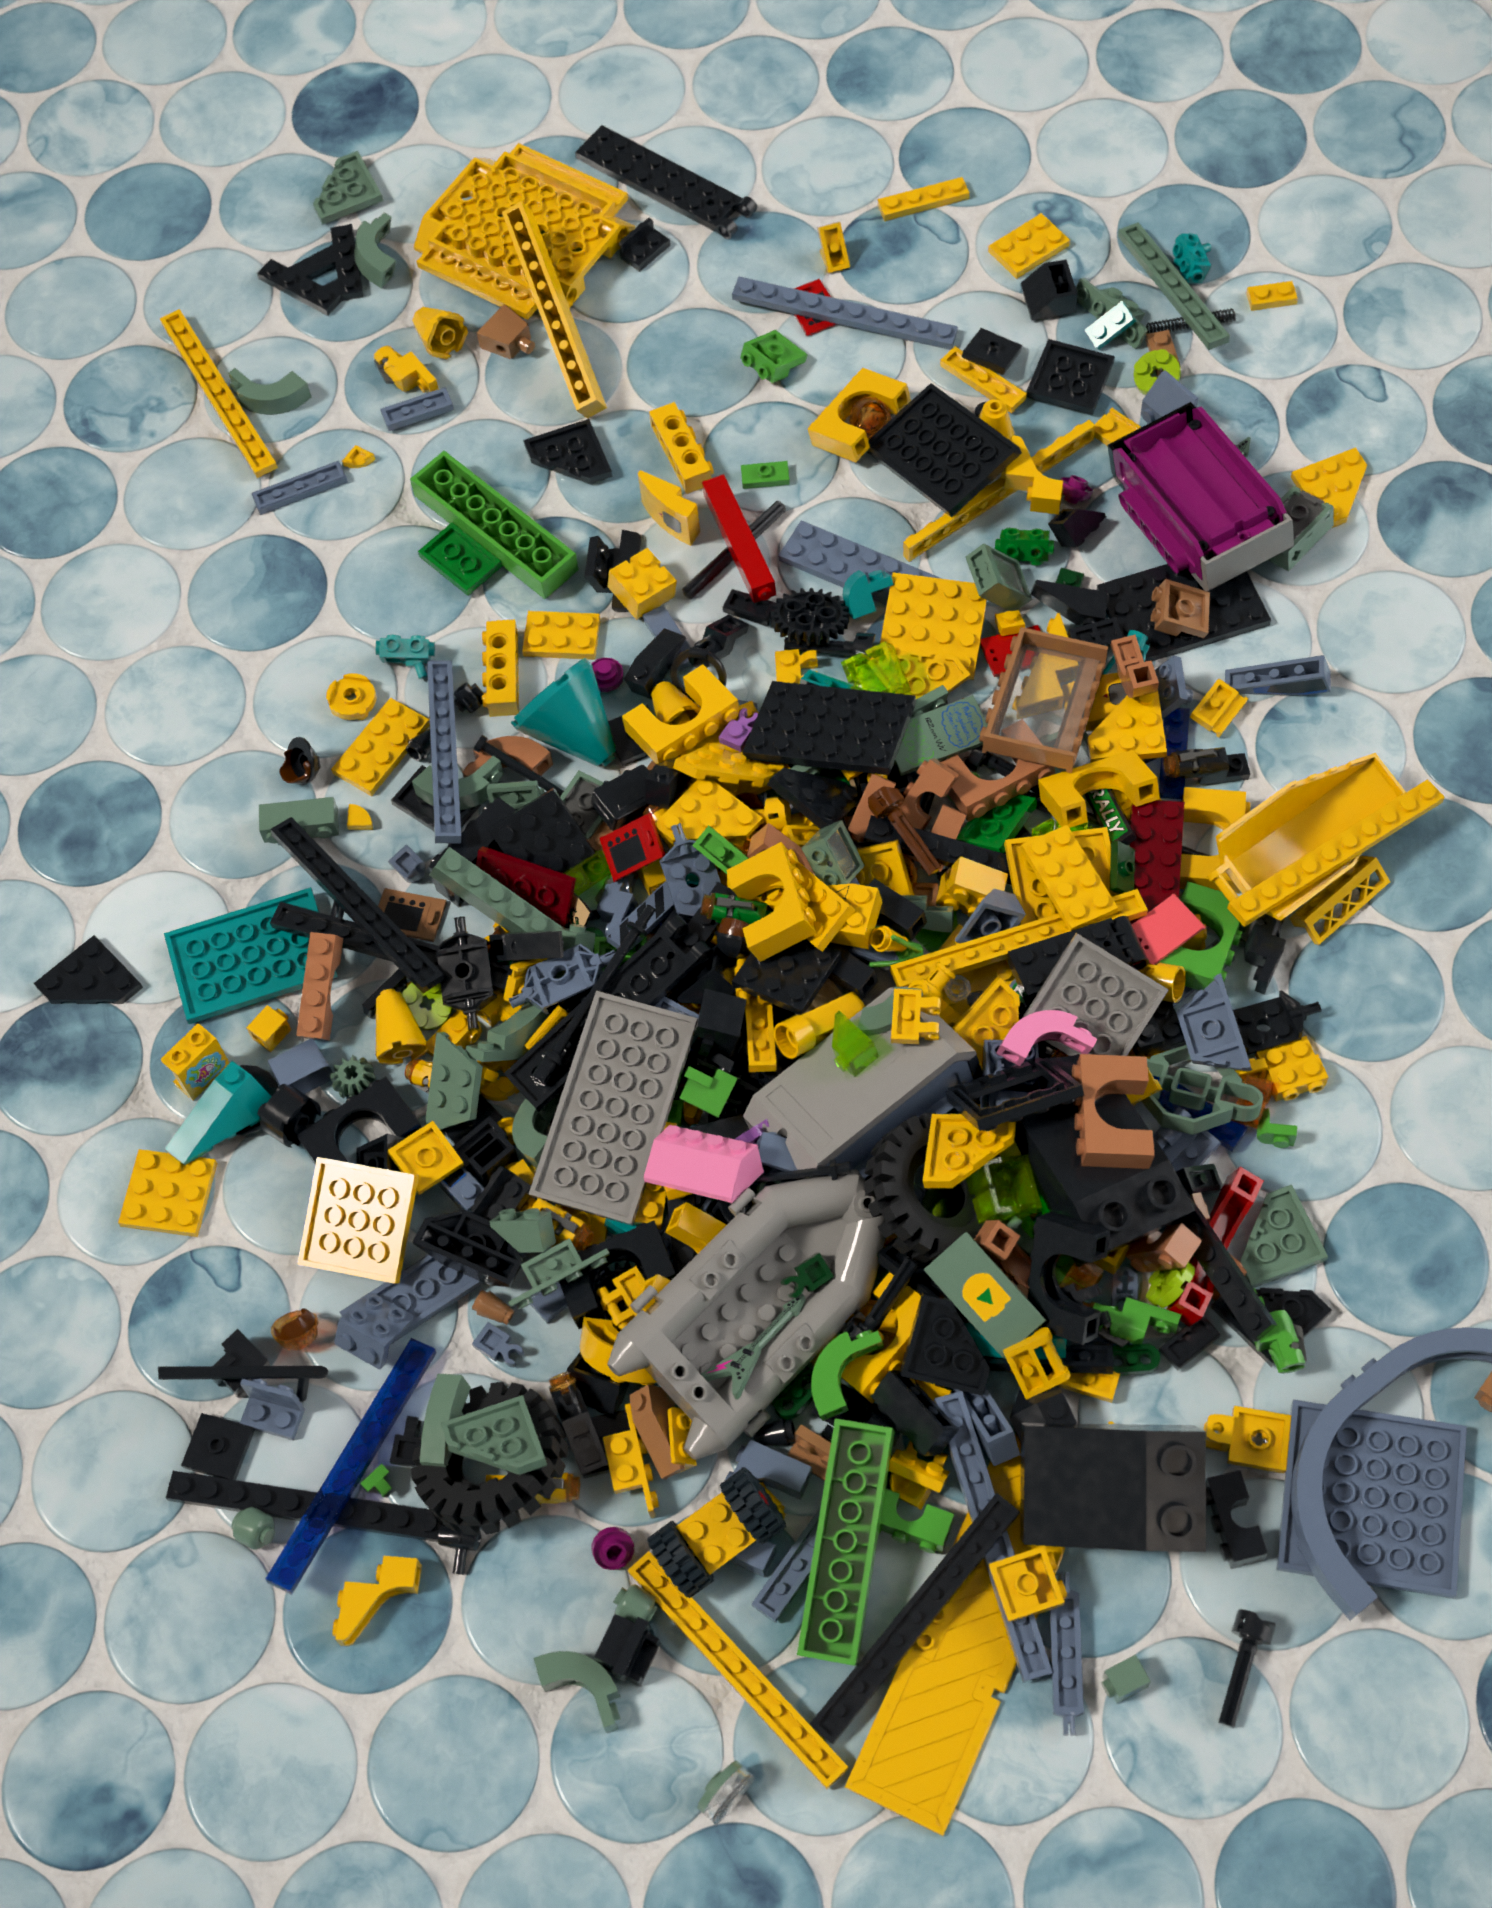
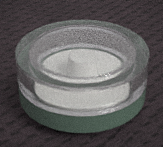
(725, 1792)

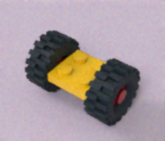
(716, 1532)

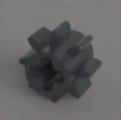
(468, 697)

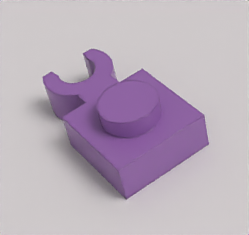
(737, 732)
(753, 1134)

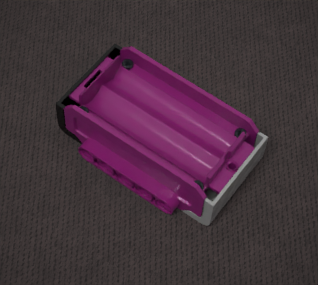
(1198, 497)

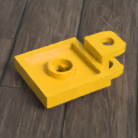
(1236, 1436)

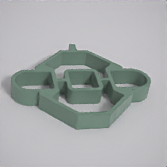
(1222, 1110)

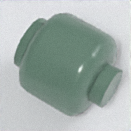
(253, 1528)
(635, 1603)

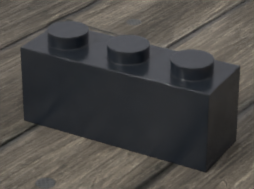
(914, 1413)

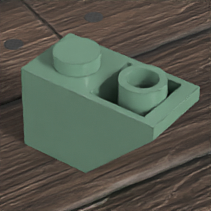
(526, 1230)

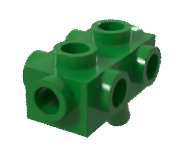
(1026, 545)

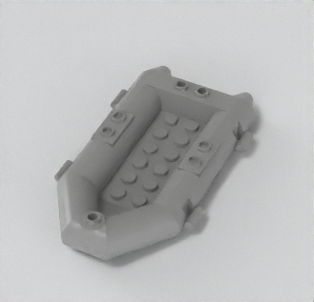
(737, 1292)

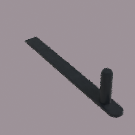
(302, 1373)

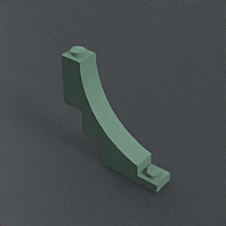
(509, 1037)

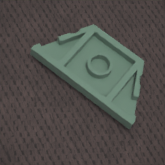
(452, 1085)

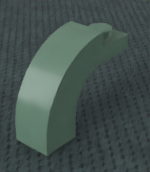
(369, 259)
(270, 398)
(471, 788)
(530, 1129)
(573, 1668)

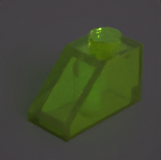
(851, 1046)

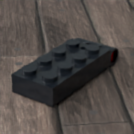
(1035, 961)

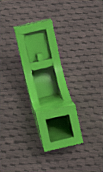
(830, 1367)

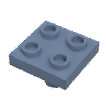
(1172, 686)

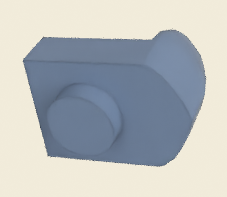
(408, 865)

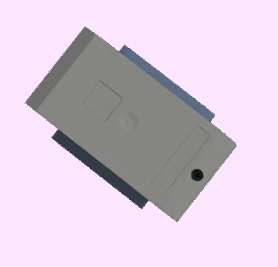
(844, 1116)

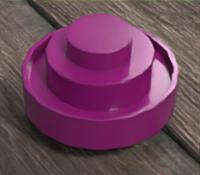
(1076, 489)
(608, 674)
(612, 1548)

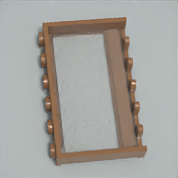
(1044, 698)

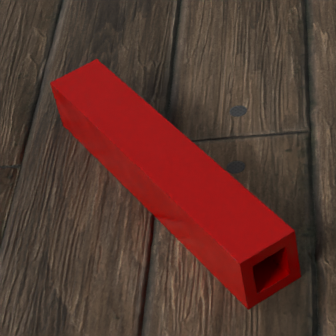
(739, 538)

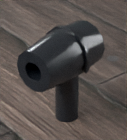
(461, 1543)

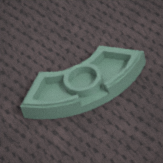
(878, 1017)

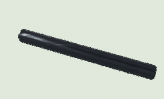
(721, 561)

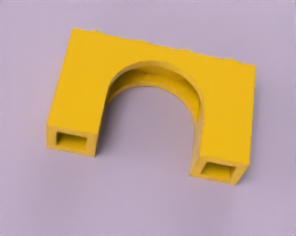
(845, 440)
(668, 741)
(1122, 772)
(1214, 808)
(792, 918)
(692, 1228)
(869, 1370)

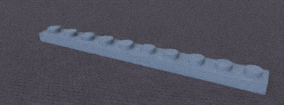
(845, 313)
(443, 752)
(977, 1492)

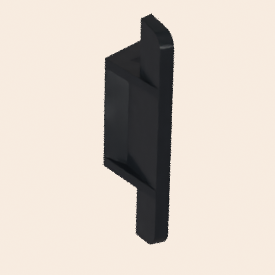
(602, 559)

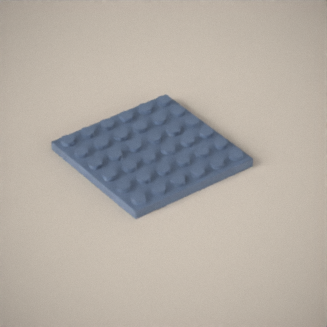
(1387, 1497)

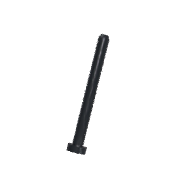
(483, 745)

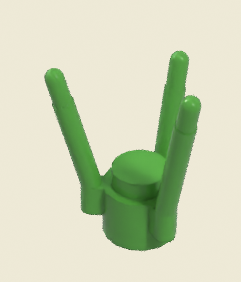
(913, 950)

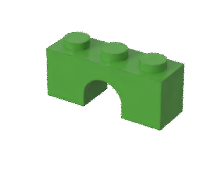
(928, 1531)

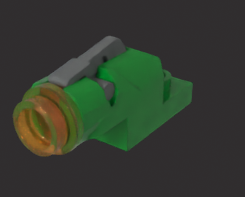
(719, 906)

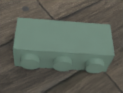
(315, 816)

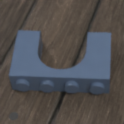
(776, 1472)

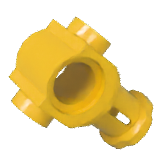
(935, 982)

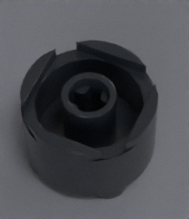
(288, 1114)

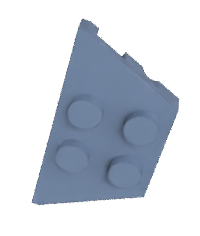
(1212, 1029)

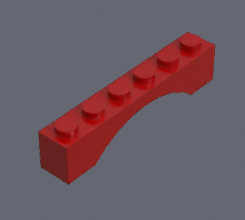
(1225, 1218)

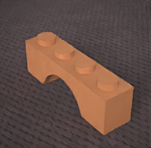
(315, 1006)

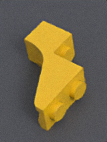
(1023, 475)
(361, 1601)

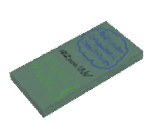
(940, 734)

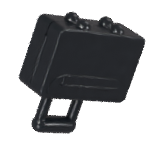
(622, 798)

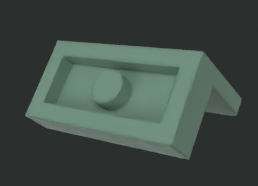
(515, 793)

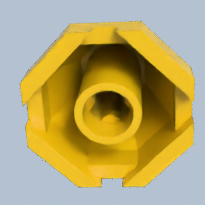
(440, 331)

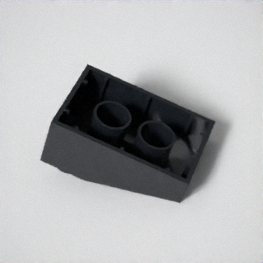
(1119, 1199)
(1113, 1486)

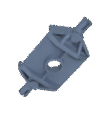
(685, 860)
(581, 973)

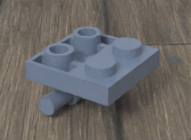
(1184, 1148)

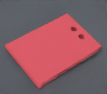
(1166, 928)

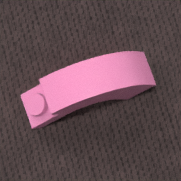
(1044, 1026)

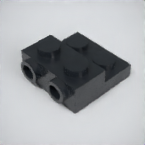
(1161, 1032)

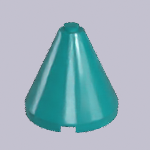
(571, 716)

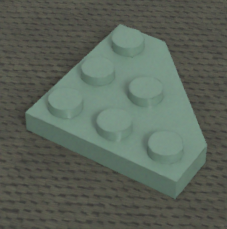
(347, 189)
(1281, 1240)
(497, 1436)

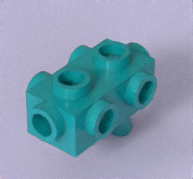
(1191, 257)
(412, 651)

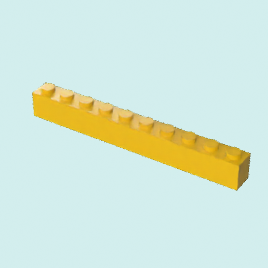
(554, 310)

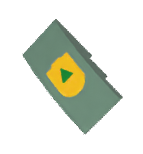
(984, 1294)

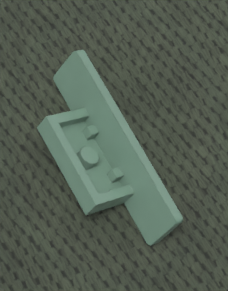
(1101, 301)
(553, 1267)

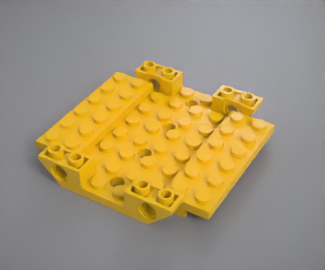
(473, 247)

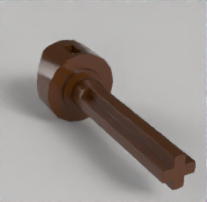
(886, 803)

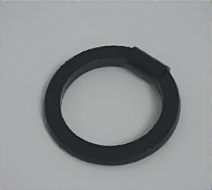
(696, 653)

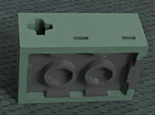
(1311, 521)
(578, 801)

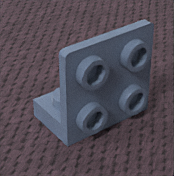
(272, 1409)

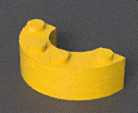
(596, 1347)

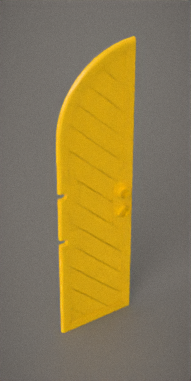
(943, 1692)

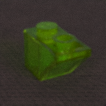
(589, 872)

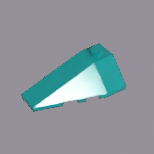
(220, 1113)

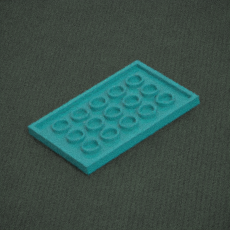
(238, 958)

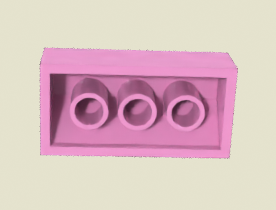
(703, 1163)

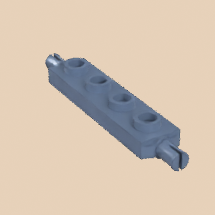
(1067, 1658)

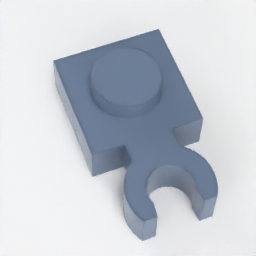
(494, 1343)

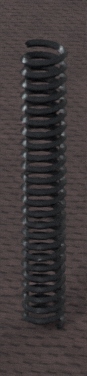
(1187, 326)

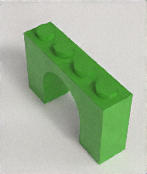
(1206, 964)

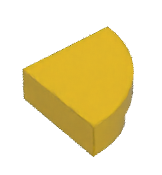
(358, 458)
(358, 818)

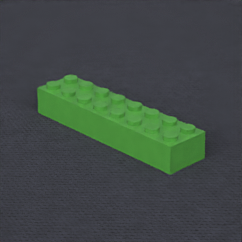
(495, 524)
(846, 1542)

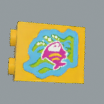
(195, 1061)

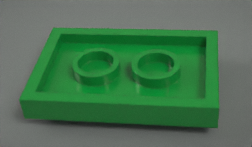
(460, 559)
(999, 824)

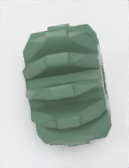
(349, 1070)

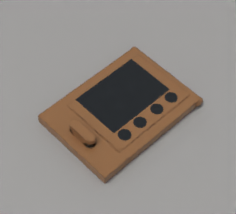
(413, 913)

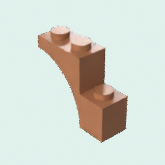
(1002, 1247)

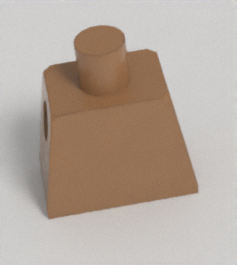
(505, 334)

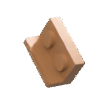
(811, 1450)

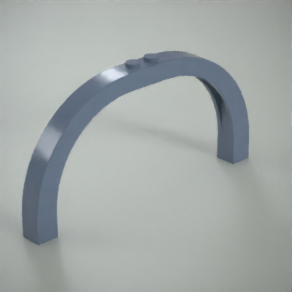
(1311, 1525)

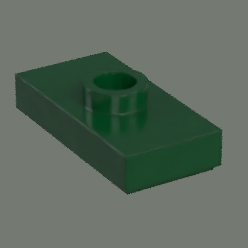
(1122, 868)

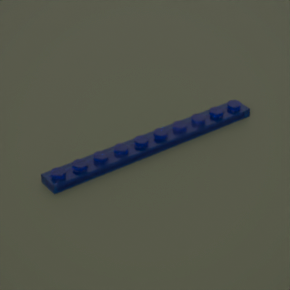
(350, 1466)

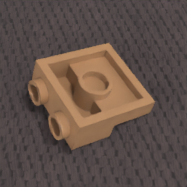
(1180, 609)

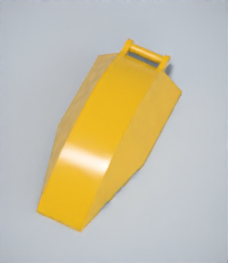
(1298, 822)

